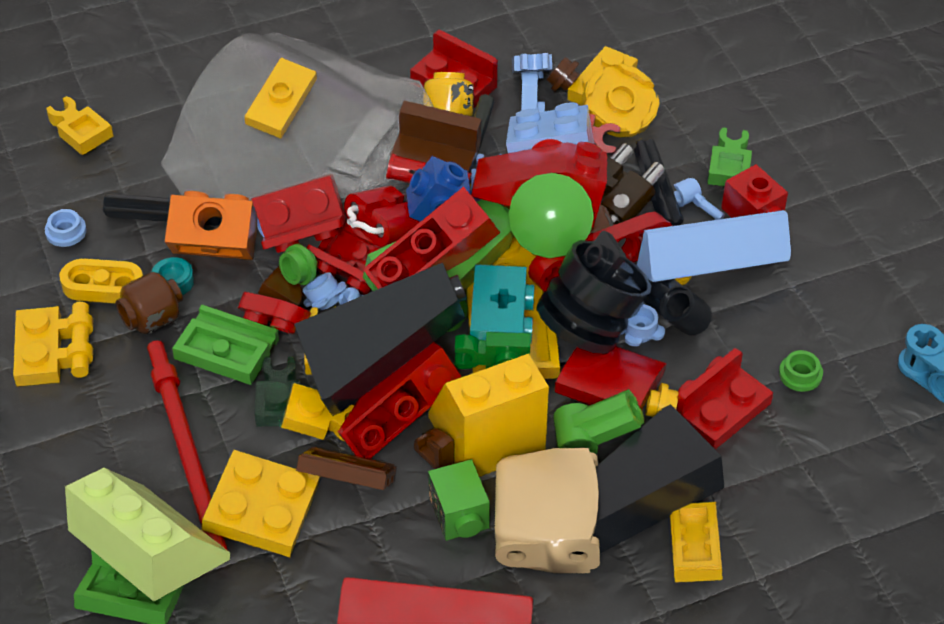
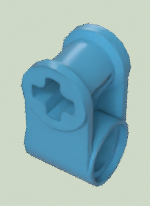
(929, 360)

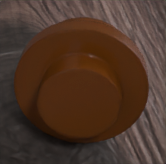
(563, 75)

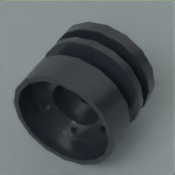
(586, 308)

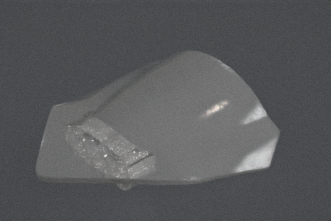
(339, 129)

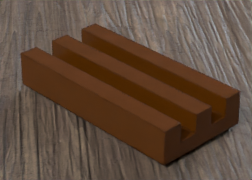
(346, 468)

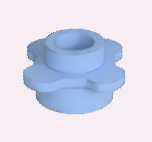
(323, 291)
(644, 327)

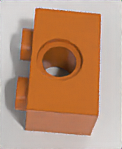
(230, 240)

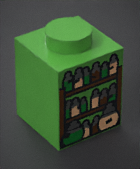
(459, 500)

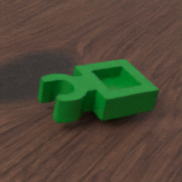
(490, 352)

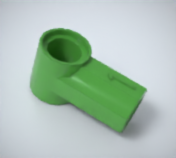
(592, 425)

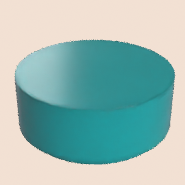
(178, 270)

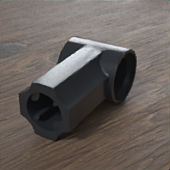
(670, 301)

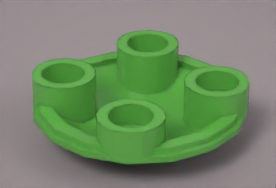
(550, 214)

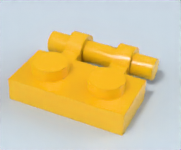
(39, 349)

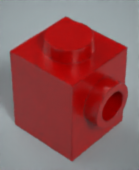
(752, 193)

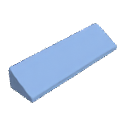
(715, 246)

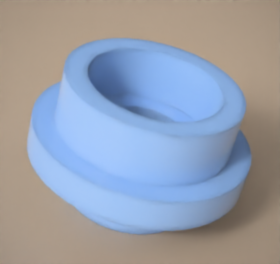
(65, 228)

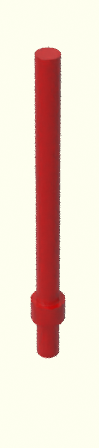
(167, 382)

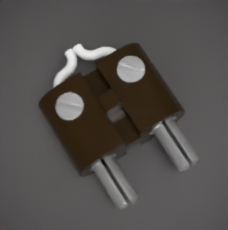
(628, 192)

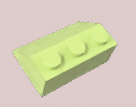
(139, 533)

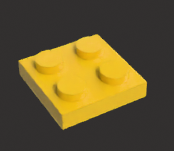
(260, 503)

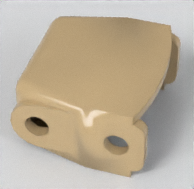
(547, 511)

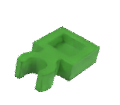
(729, 158)

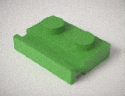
(225, 344)

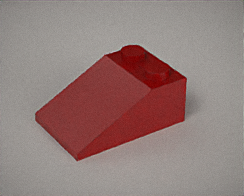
(501, 175)

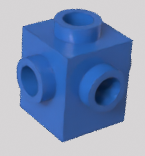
(434, 186)

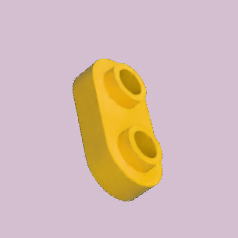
(97, 279)

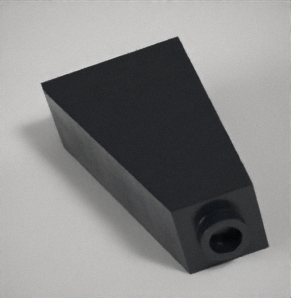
(378, 333)
(652, 476)

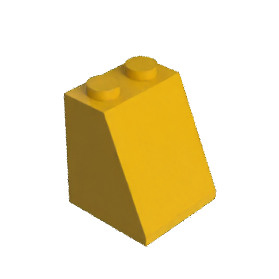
(494, 413)

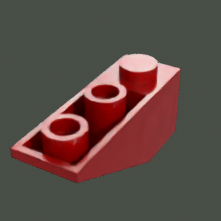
(445, 236)
(397, 401)

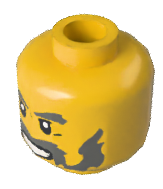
(451, 92)

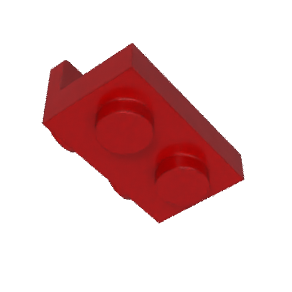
(346, 256)

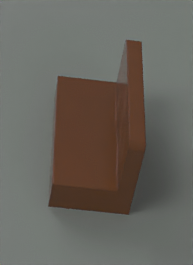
(437, 133)

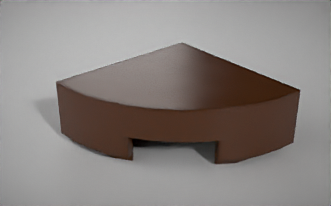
(278, 287)
(435, 448)

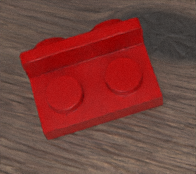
(457, 56)
(300, 212)
(722, 399)

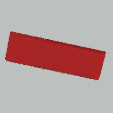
(403, 603)

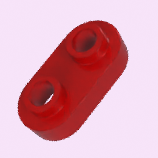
(267, 309)

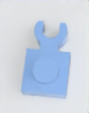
(532, 63)
(529, 92)

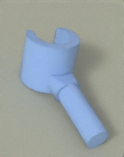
(690, 191)

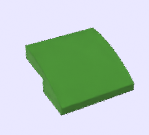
(111, 594)

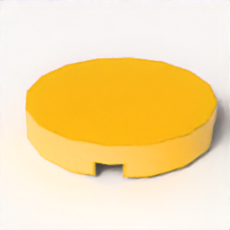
(621, 97)

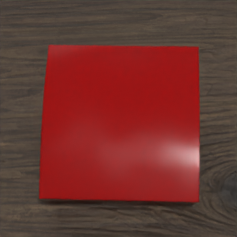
(598, 376)

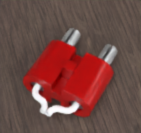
(381, 213)

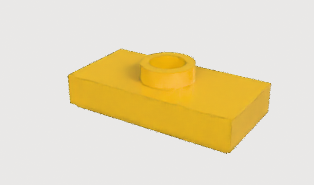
(280, 98)
(696, 543)

